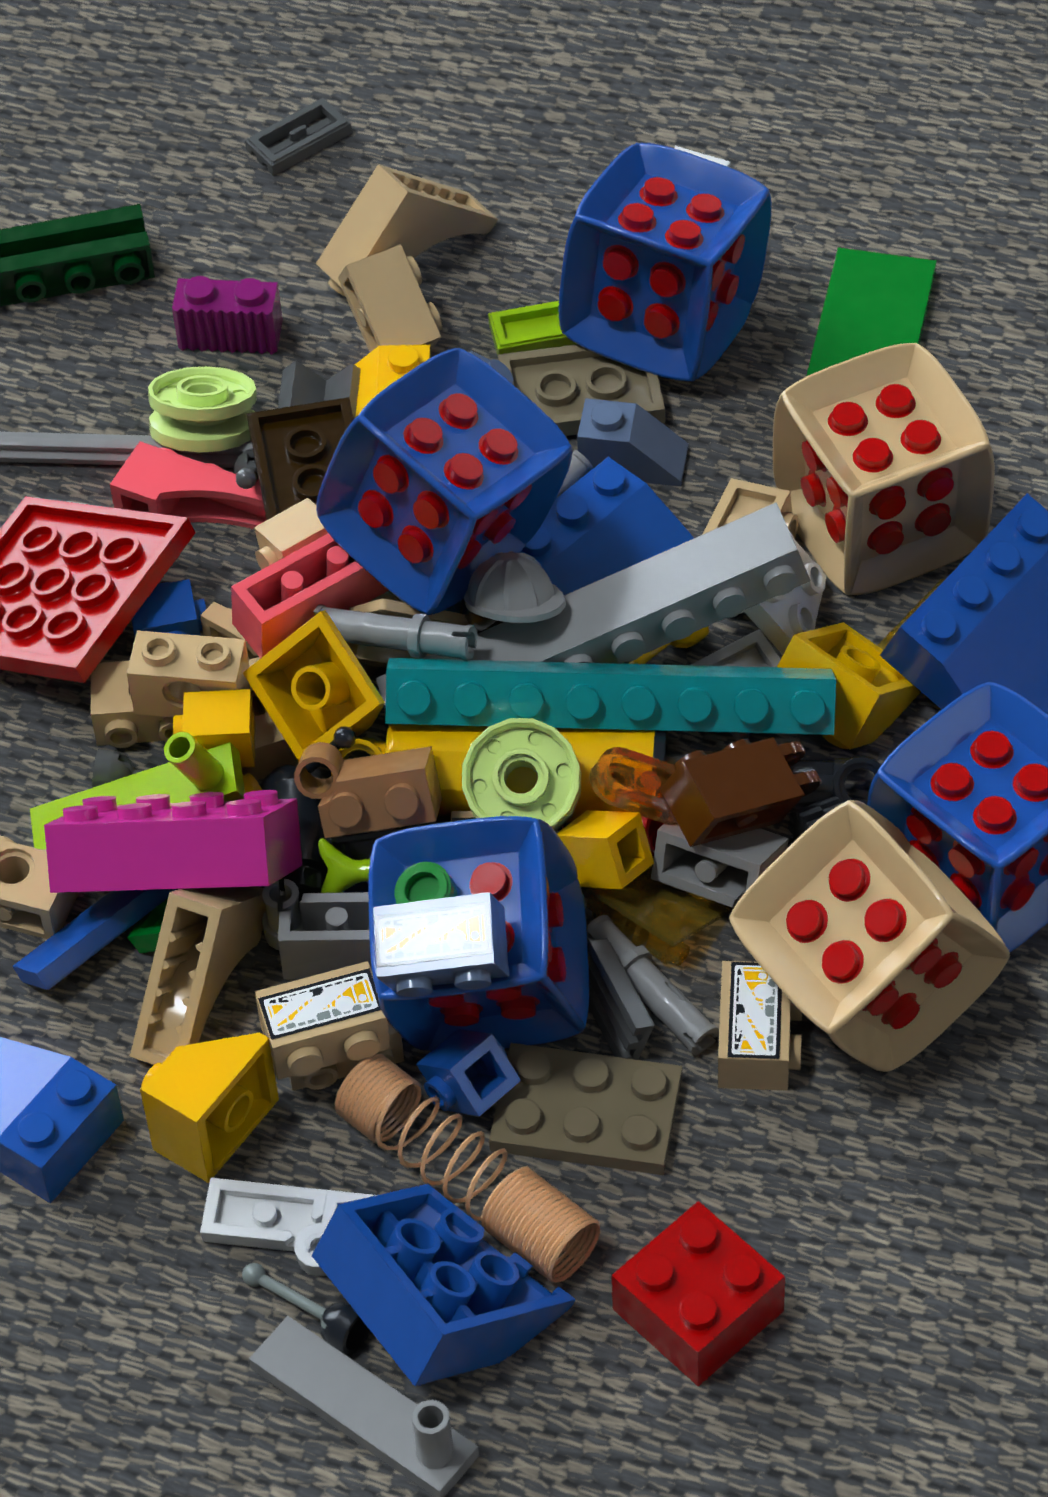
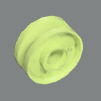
(201, 409)
(516, 745)

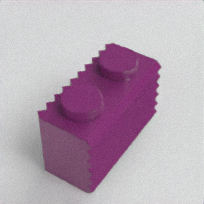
(227, 315)

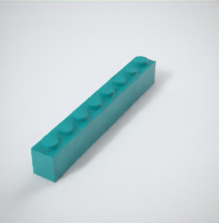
(611, 695)

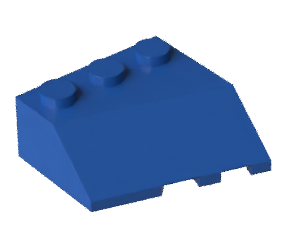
(433, 1284)

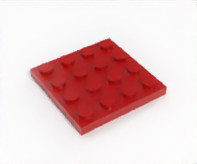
(77, 581)

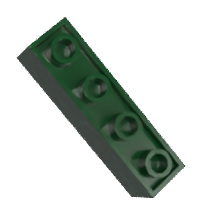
(74, 255)

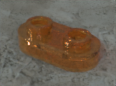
(633, 783)

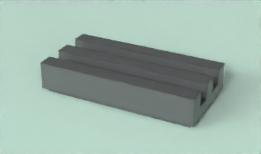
(302, 140)
(616, 1002)

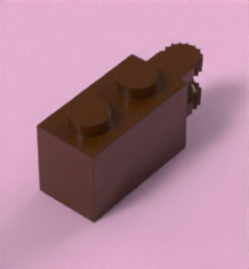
(736, 788)

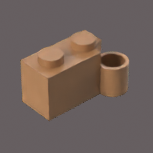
(371, 790)

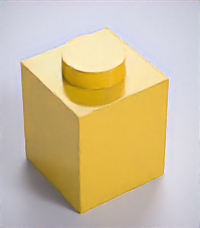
(220, 719)
(607, 848)

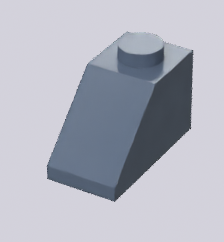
(632, 440)

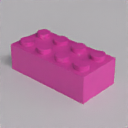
(173, 843)

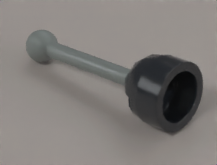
(339, 1322)

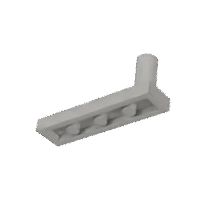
(365, 1408)

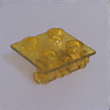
(656, 915)

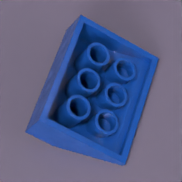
(602, 528)
(985, 617)

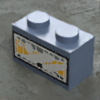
(441, 943)

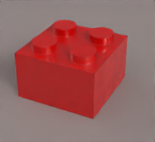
(698, 1293)

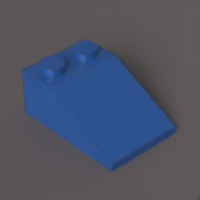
(51, 1116)

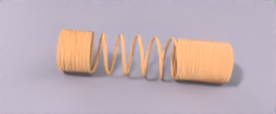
(521, 1211)

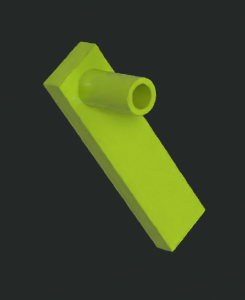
(188, 772)

